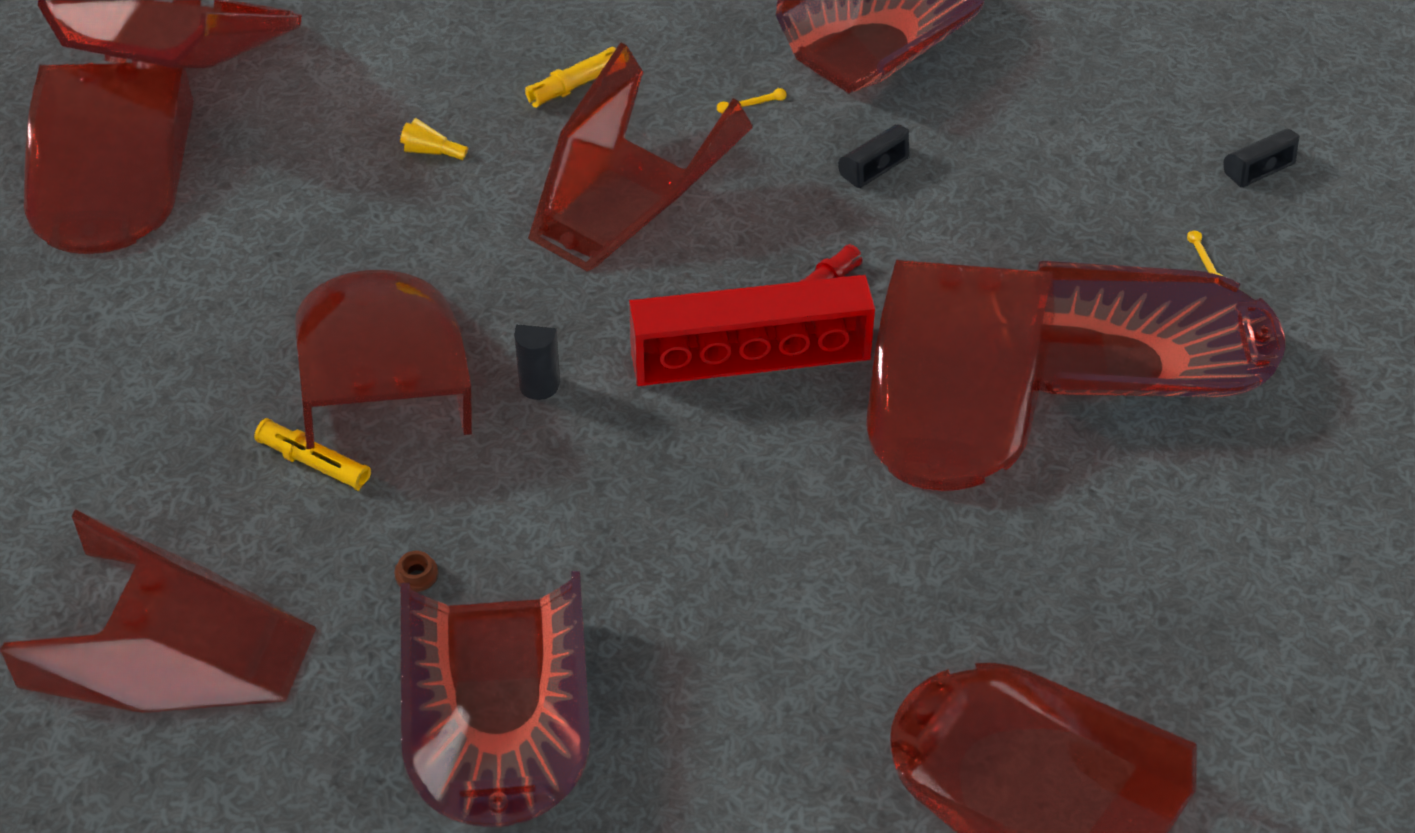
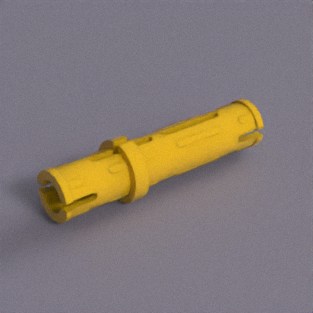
(563, 81)
(275, 436)

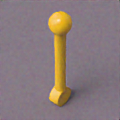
(778, 94)
(1195, 237)

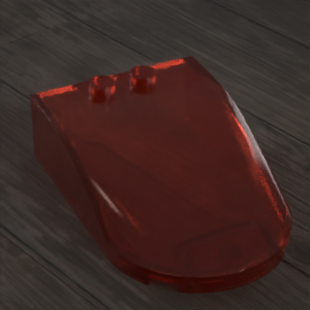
(104, 153)
(378, 341)
(957, 371)
(1035, 757)

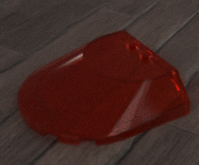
(166, 31)

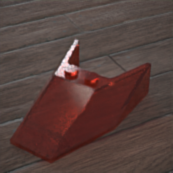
(608, 187)
(171, 641)

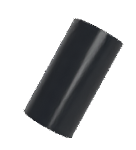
(875, 156)
(1262, 158)
(537, 361)

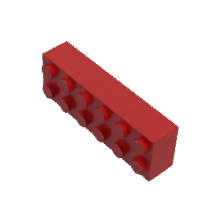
(751, 330)

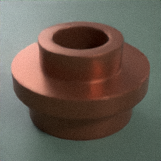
(416, 561)

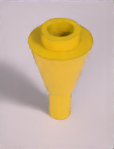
(423, 139)

